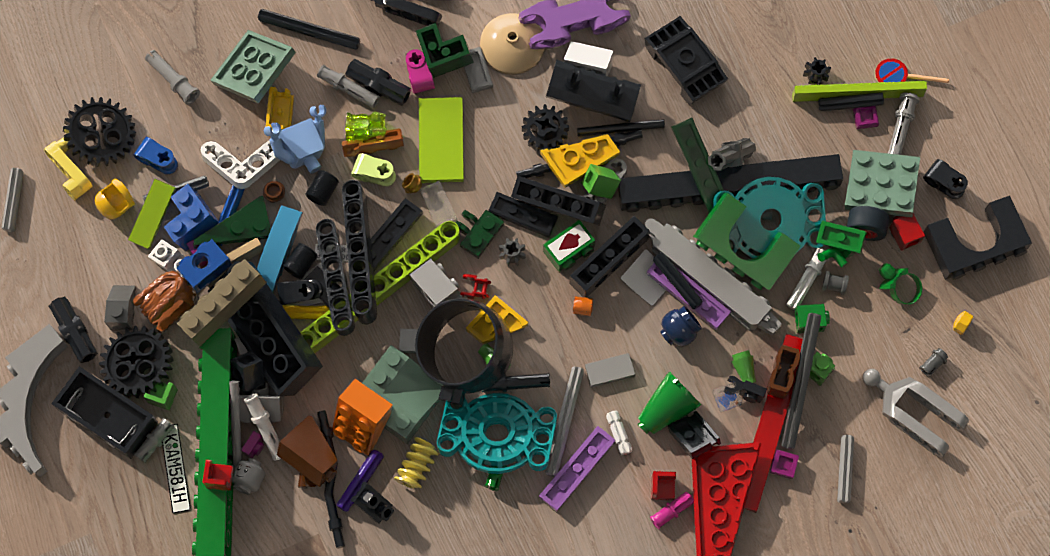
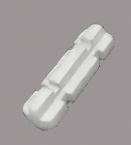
(619, 432)

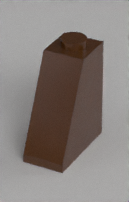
(309, 452)

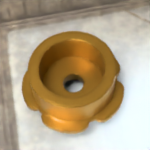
(412, 183)

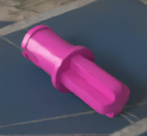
(672, 510)

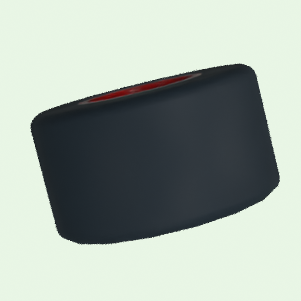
(871, 220)

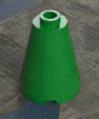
(667, 405)

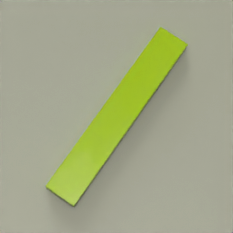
(889, 90)

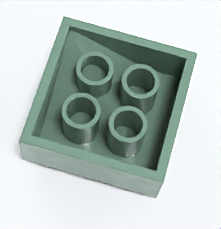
(407, 388)

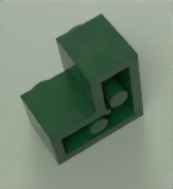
(443, 55)

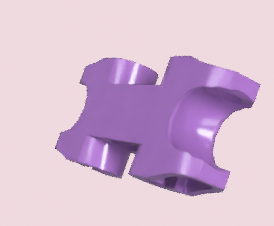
(562, 20)

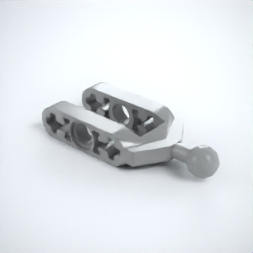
(927, 398)

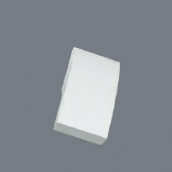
(166, 256)

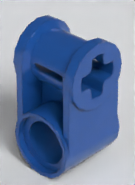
(156, 156)

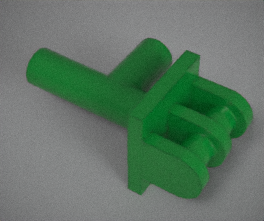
(838, 254)

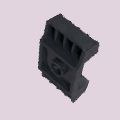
(686, 59)

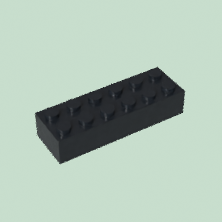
(275, 339)

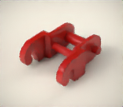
(485, 282)

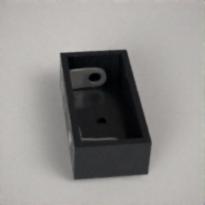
(89, 399)

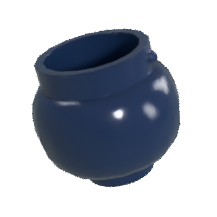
(680, 327)

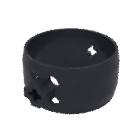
(426, 341)

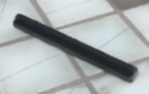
(309, 29)

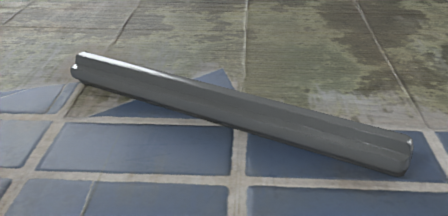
(801, 381)

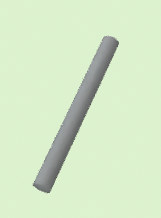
(235, 422)

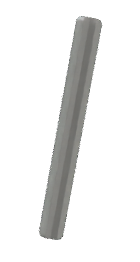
(564, 421)

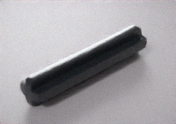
(851, 101)
(677, 280)

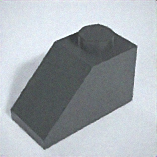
(120, 307)

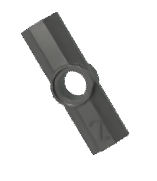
(731, 154)

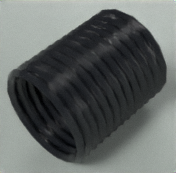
(322, 187)
(300, 261)

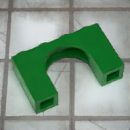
(715, 234)

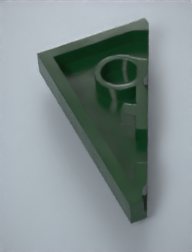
(241, 226)

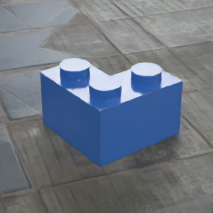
(194, 217)

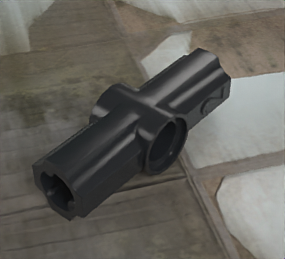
(378, 82)
(73, 329)

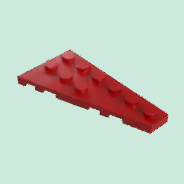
(720, 494)

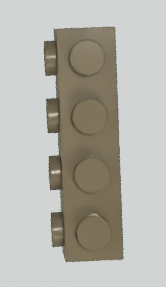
(221, 302)

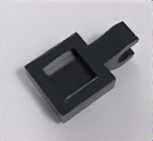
(750, 391)

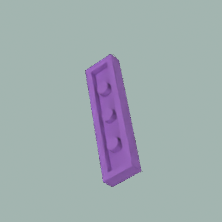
(709, 311)
(577, 468)

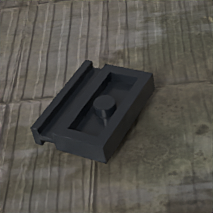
(694, 434)

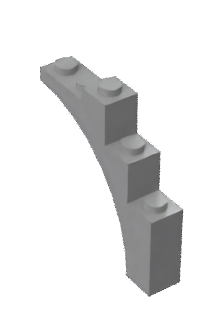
(16, 397)

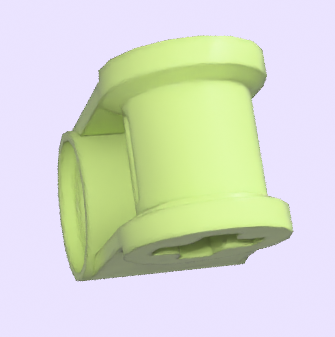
(370, 170)

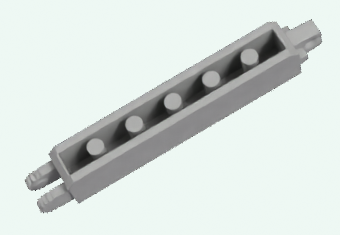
(719, 282)

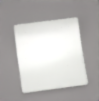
(640, 282)

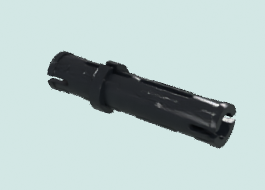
(521, 382)

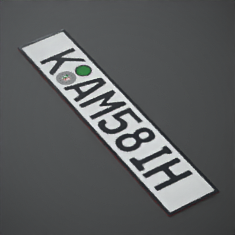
(176, 471)

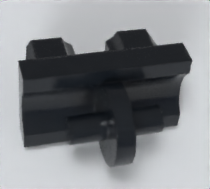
(373, 503)

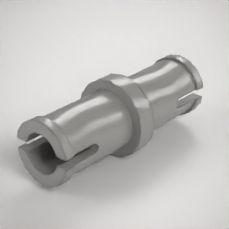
(154, 440)

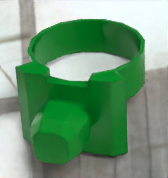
(891, 275)

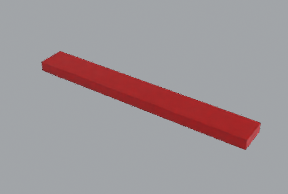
(768, 435)

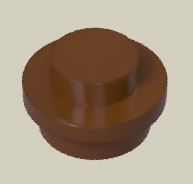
(274, 191)

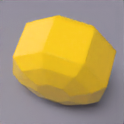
(962, 322)

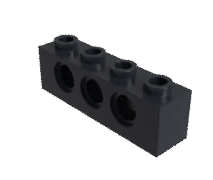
(558, 200)
(609, 257)

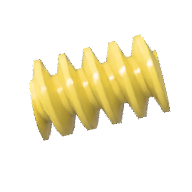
(417, 463)

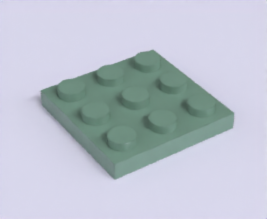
(253, 66)
(883, 182)

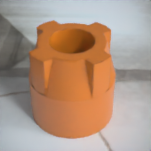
(583, 306)

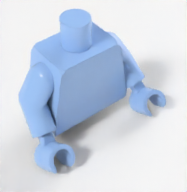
(301, 142)

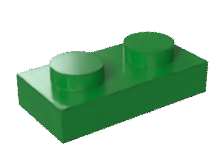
(841, 237)

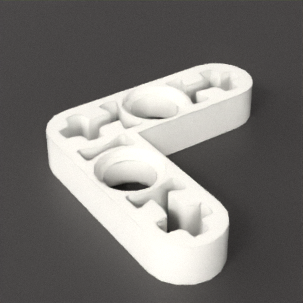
(239, 169)

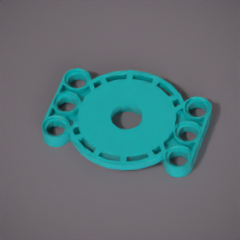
(793, 212)
(501, 409)

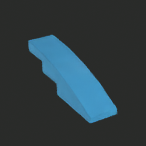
(279, 245)

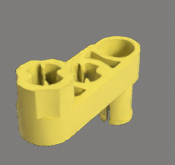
(78, 182)

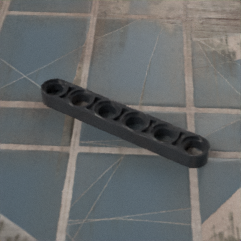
(338, 275)

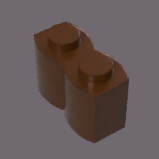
(783, 371)

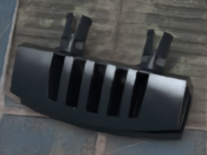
(593, 91)

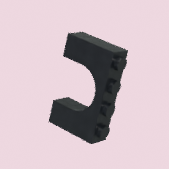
(956, 259)

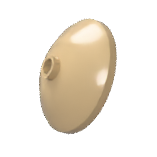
(506, 54)

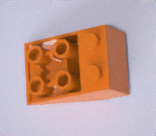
(360, 416)

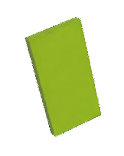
(441, 140)

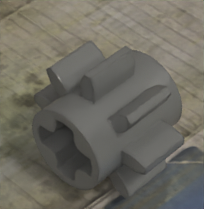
(508, 247)

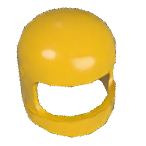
(114, 200)

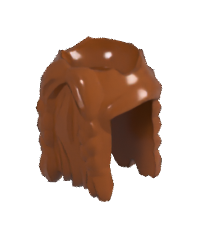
(165, 300)

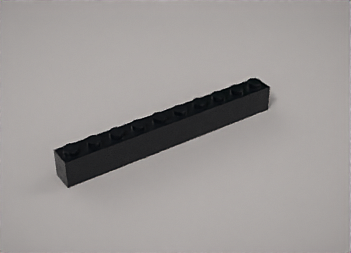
(681, 189)

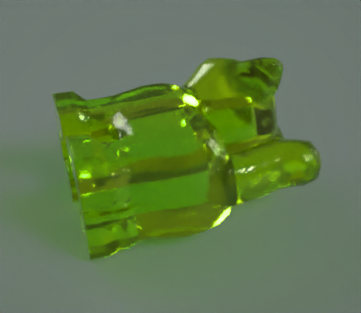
(360, 126)

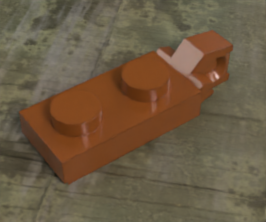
(391, 141)

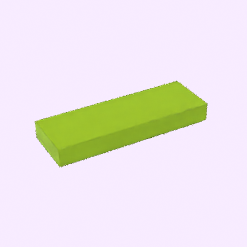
(152, 213)

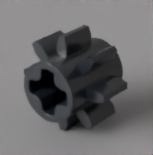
(819, 75)

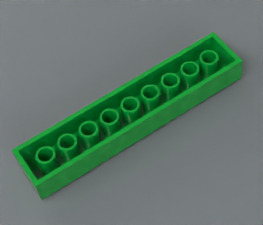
(214, 434)

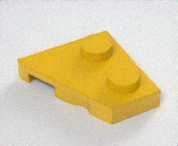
(482, 327)

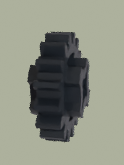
(540, 120)

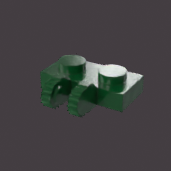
(481, 233)

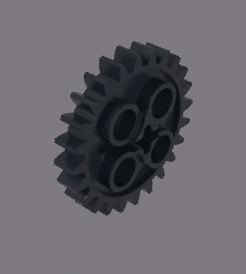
(119, 128)
(136, 342)

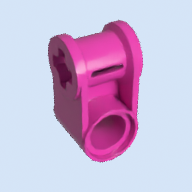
(419, 74)

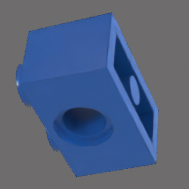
(200, 278)

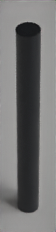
(622, 127)

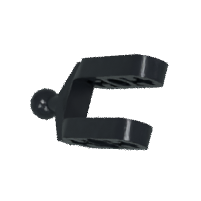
(410, 11)

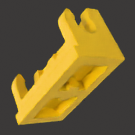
(279, 108)

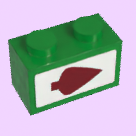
(569, 246)

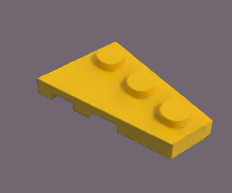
(572, 161)

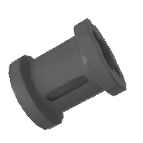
(835, 283)

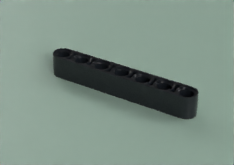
(362, 259)

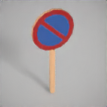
(895, 71)

